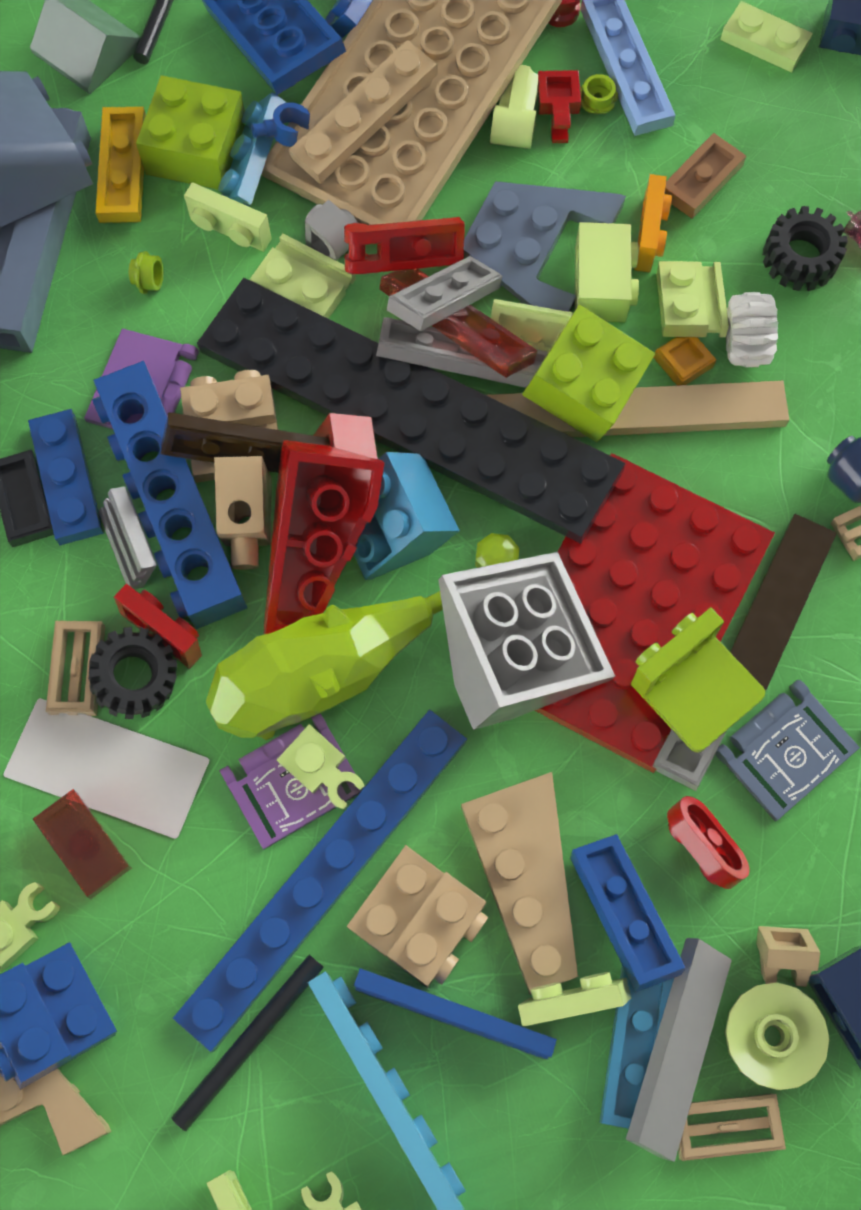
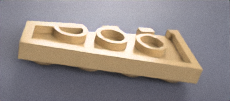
(525, 869)

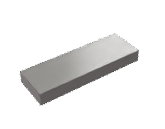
(444, 293)

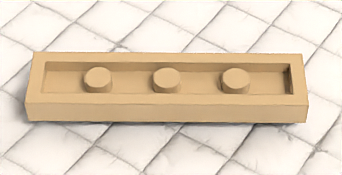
(363, 111)

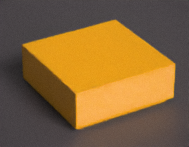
(684, 359)

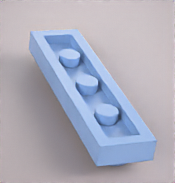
(628, 65)

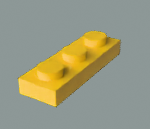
(120, 166)

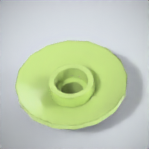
(802, 1033)

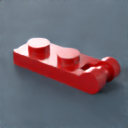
(404, 245)

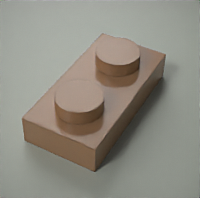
(704, 175)

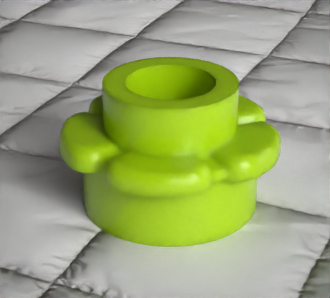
(602, 87)
(146, 272)

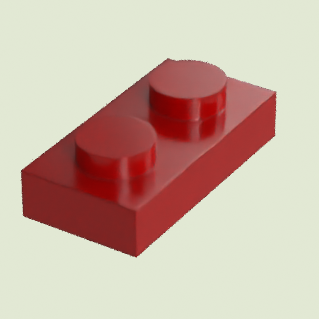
(146, 612)

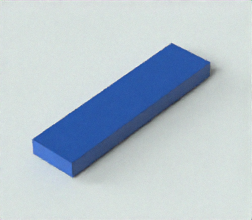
(455, 1014)

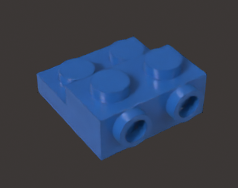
(48, 1016)

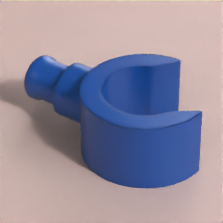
(275, 127)

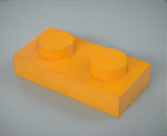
(655, 208)

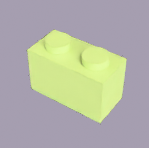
(604, 270)

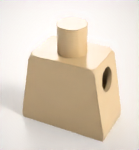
(243, 491)

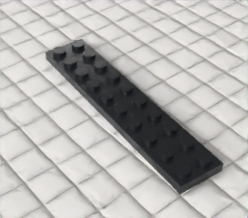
(415, 410)

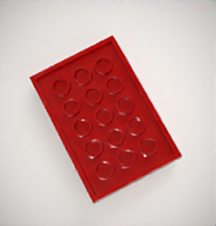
(638, 575)

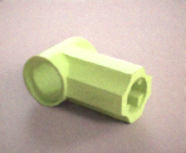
(515, 115)

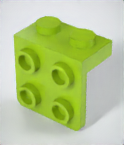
(696, 682)

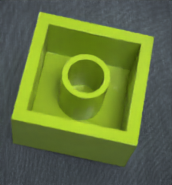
(190, 131)
(589, 374)

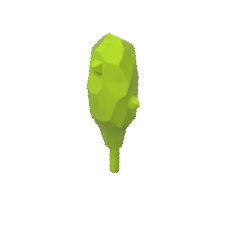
(313, 664)

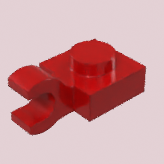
(560, 97)

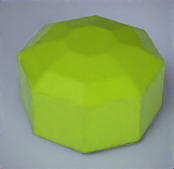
(495, 550)

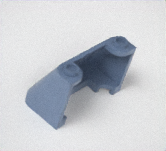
(35, 150)

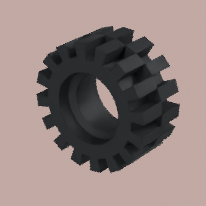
(808, 228)
(126, 645)

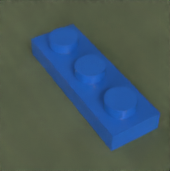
(65, 477)
(627, 913)

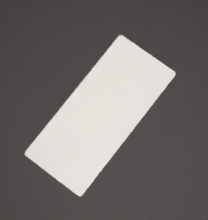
(109, 768)

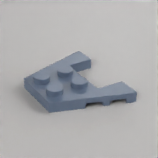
(520, 229)

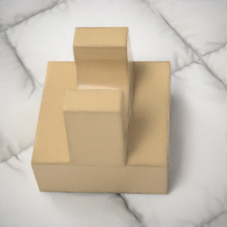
(787, 949)

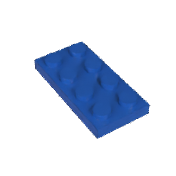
(278, 37)

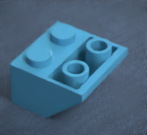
(409, 517)

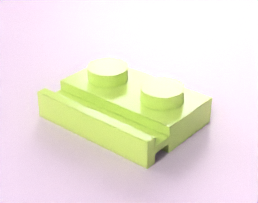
(304, 276)
(691, 299)

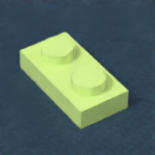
(766, 36)
(229, 217)
(596, 994)

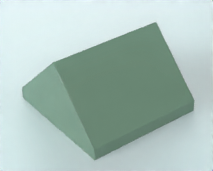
(82, 41)

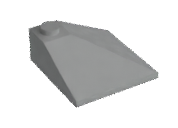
(518, 638)

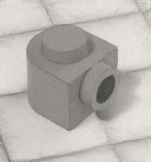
(326, 229)

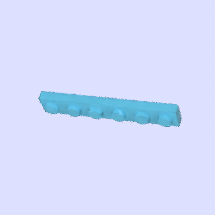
(388, 1092)

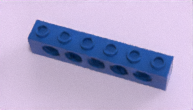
(217, 593)

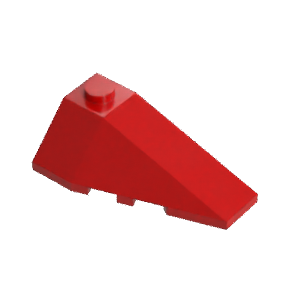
(318, 518)

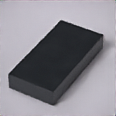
(23, 499)

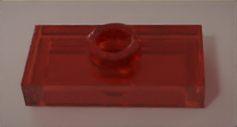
(82, 843)

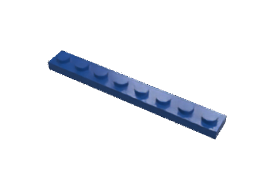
(319, 882)

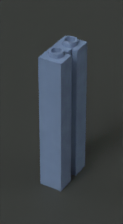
(30, 256)

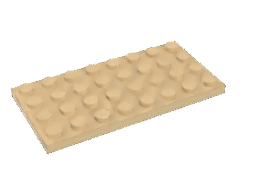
(416, 151)

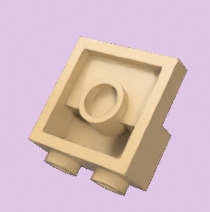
(240, 401)
(419, 917)

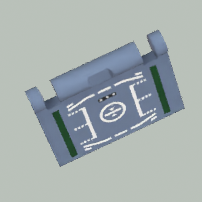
(787, 750)

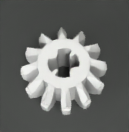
(751, 329)

